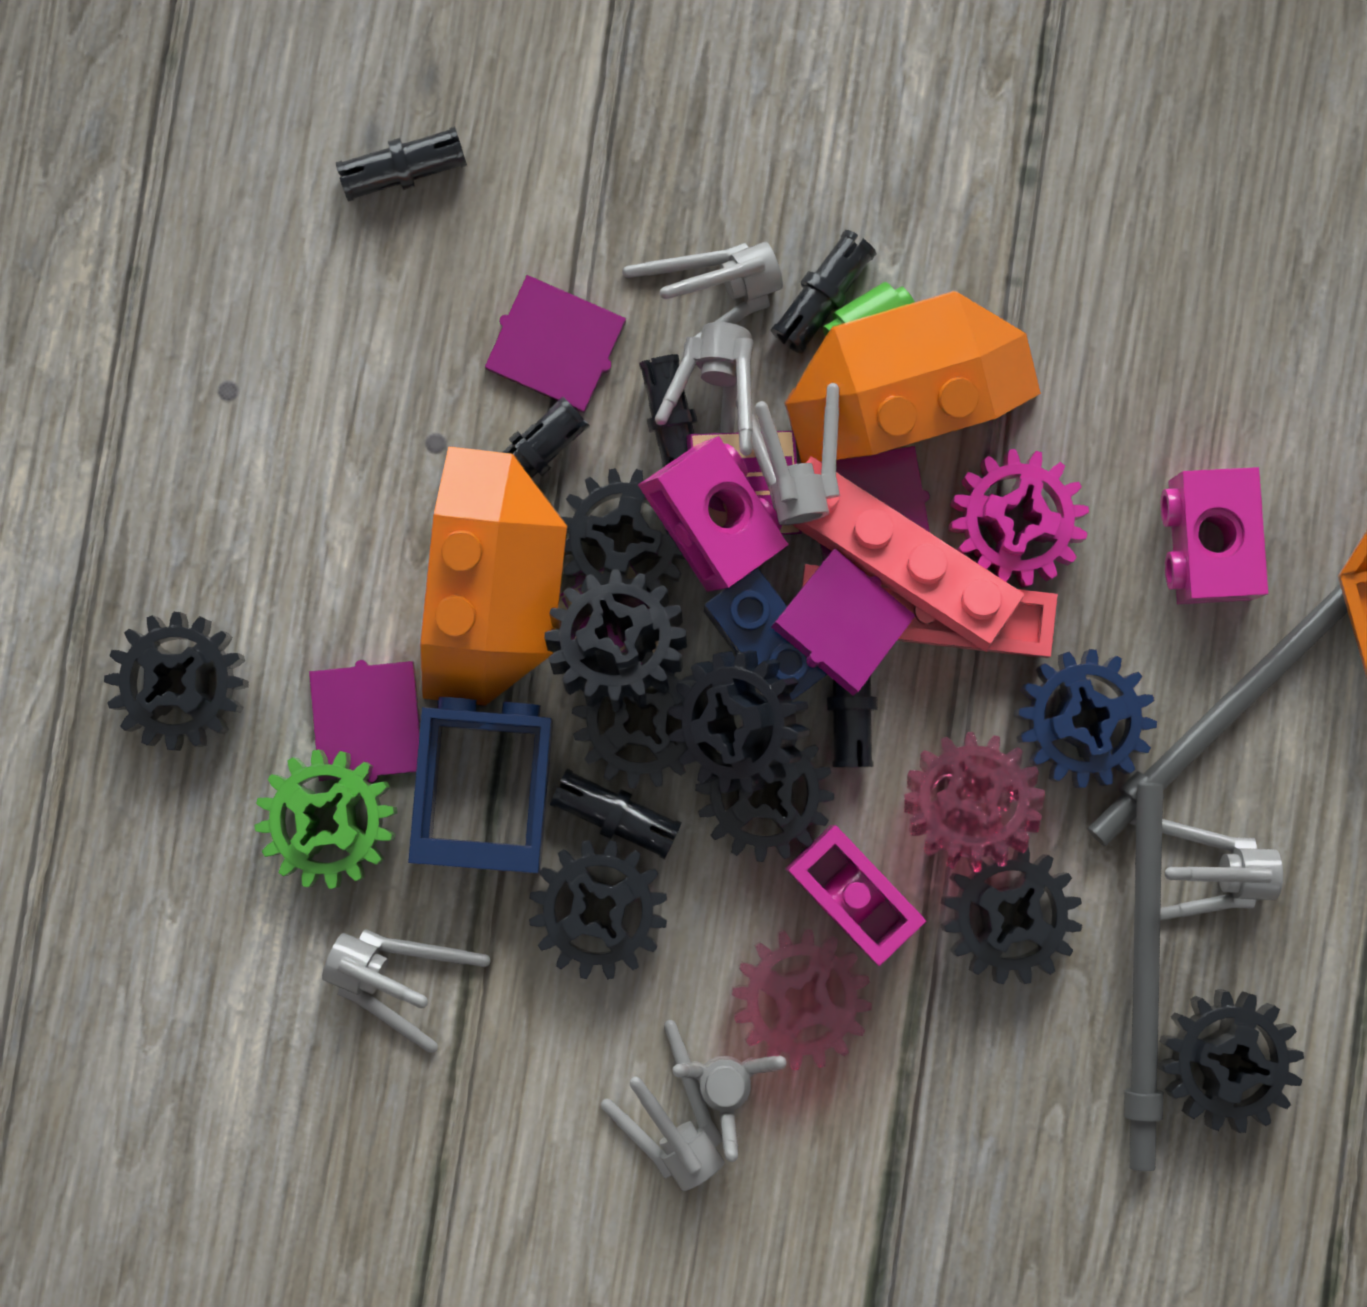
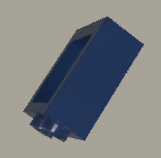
(462, 714)

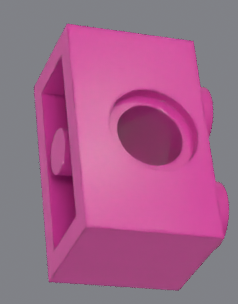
(681, 501)
(1233, 504)
(855, 894)

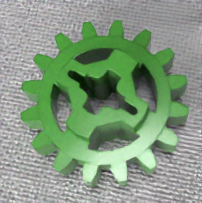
(303, 802)

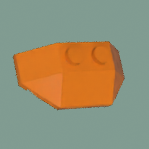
(912, 376)
(488, 577)

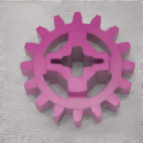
(1045, 525)

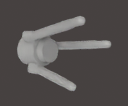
(743, 270)
(724, 361)
(795, 489)
(1245, 873)
(359, 969)
(726, 1087)
(688, 1152)

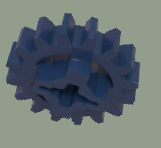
(1091, 746)

